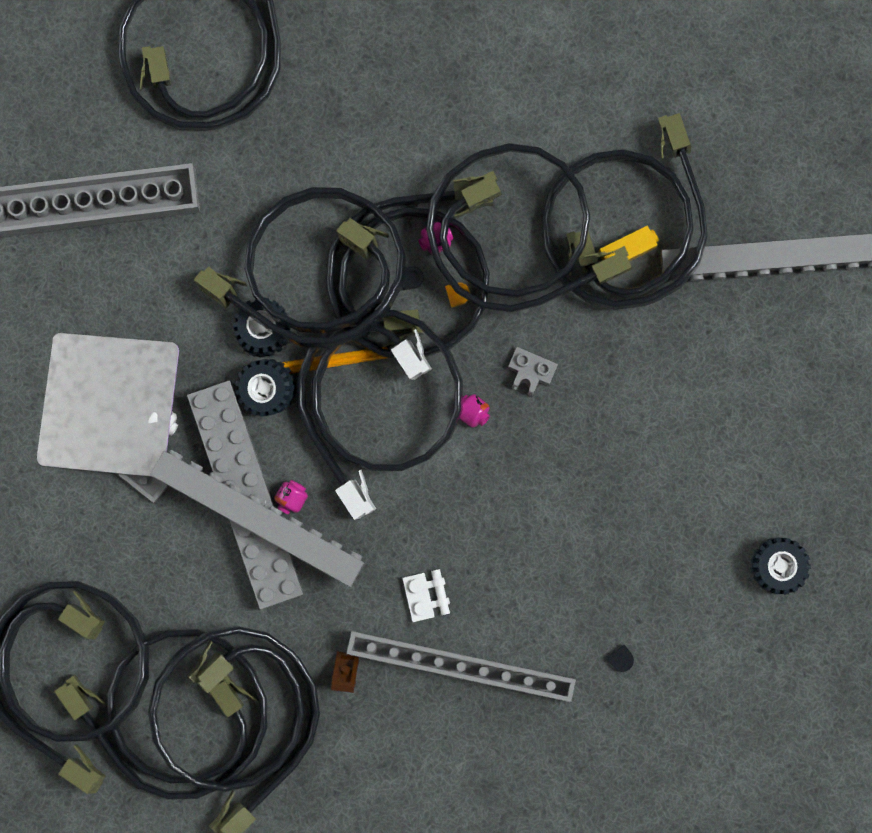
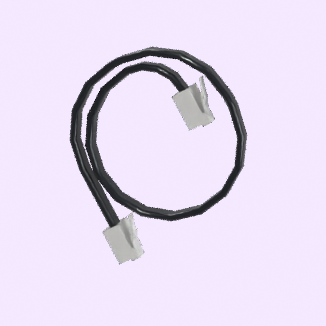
(414, 364)

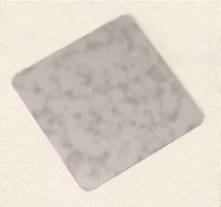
(102, 403)

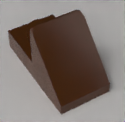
(345, 672)

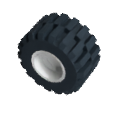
(255, 337)
(265, 387)
(780, 565)

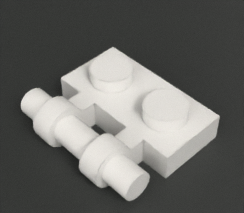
(419, 599)

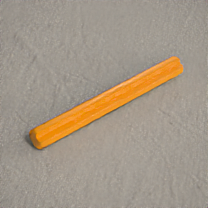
(337, 360)

